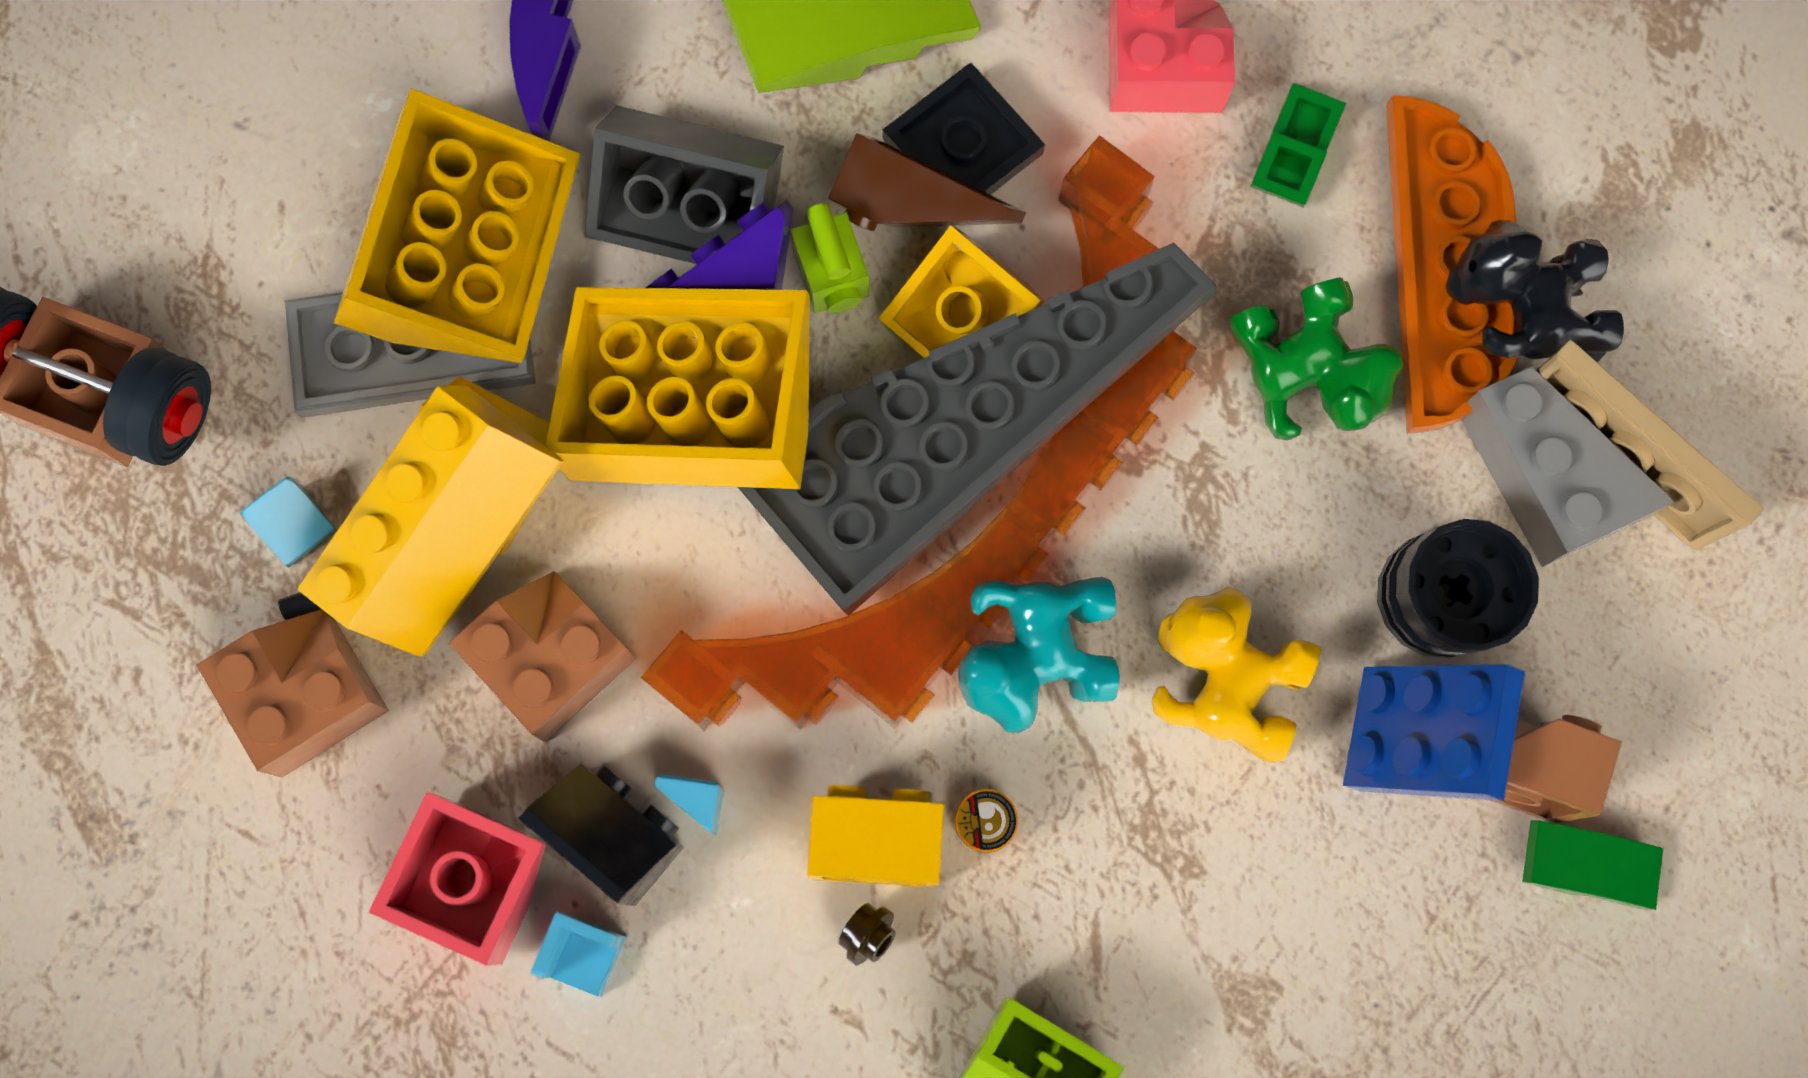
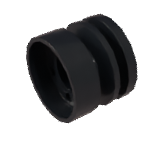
(1489, 583)

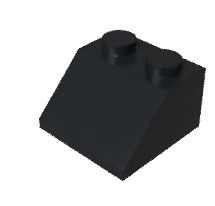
(604, 832)

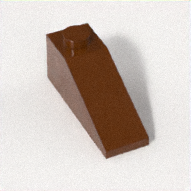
(901, 191)

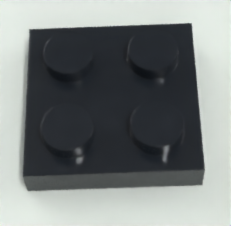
(967, 132)

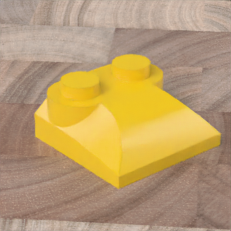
(955, 294)

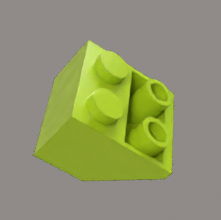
(1031, 1047)

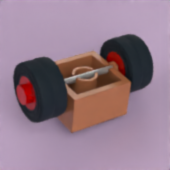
(97, 383)

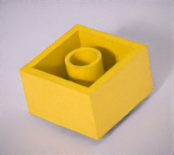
(876, 838)

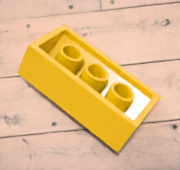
(431, 521)

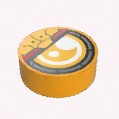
(986, 821)

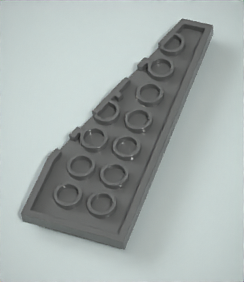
(935, 437)

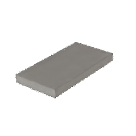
(351, 371)

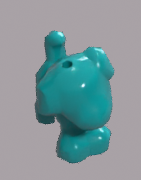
(1006, 677)

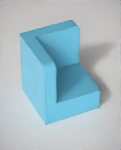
(578, 953)

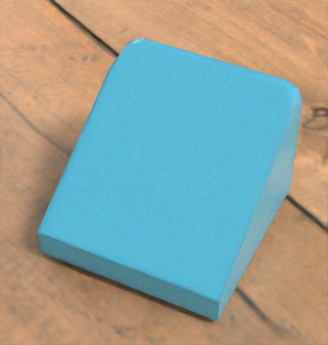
(288, 520)
(696, 797)

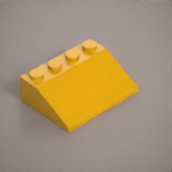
(458, 233)
(684, 387)

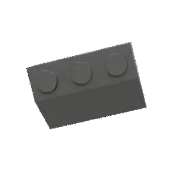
(674, 182)

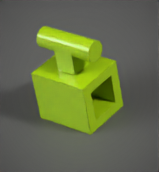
(830, 261)

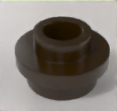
(867, 934)

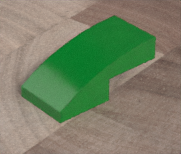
(1298, 145)
(1593, 864)

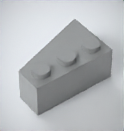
(1556, 467)

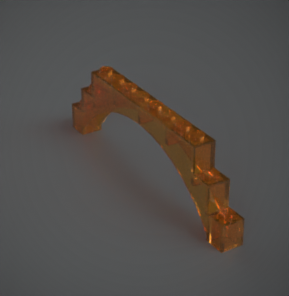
(903, 643)

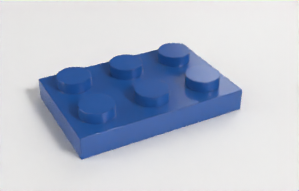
(1435, 730)

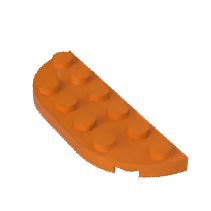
(1442, 198)

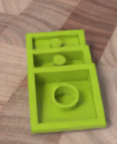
(835, 40)

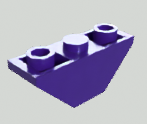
(747, 261)

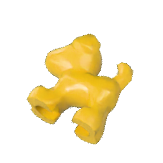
(1212, 637)

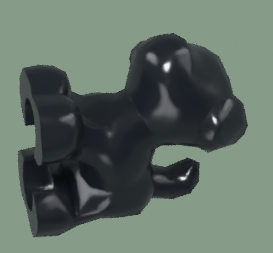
(1506, 268)

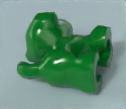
(1352, 383)

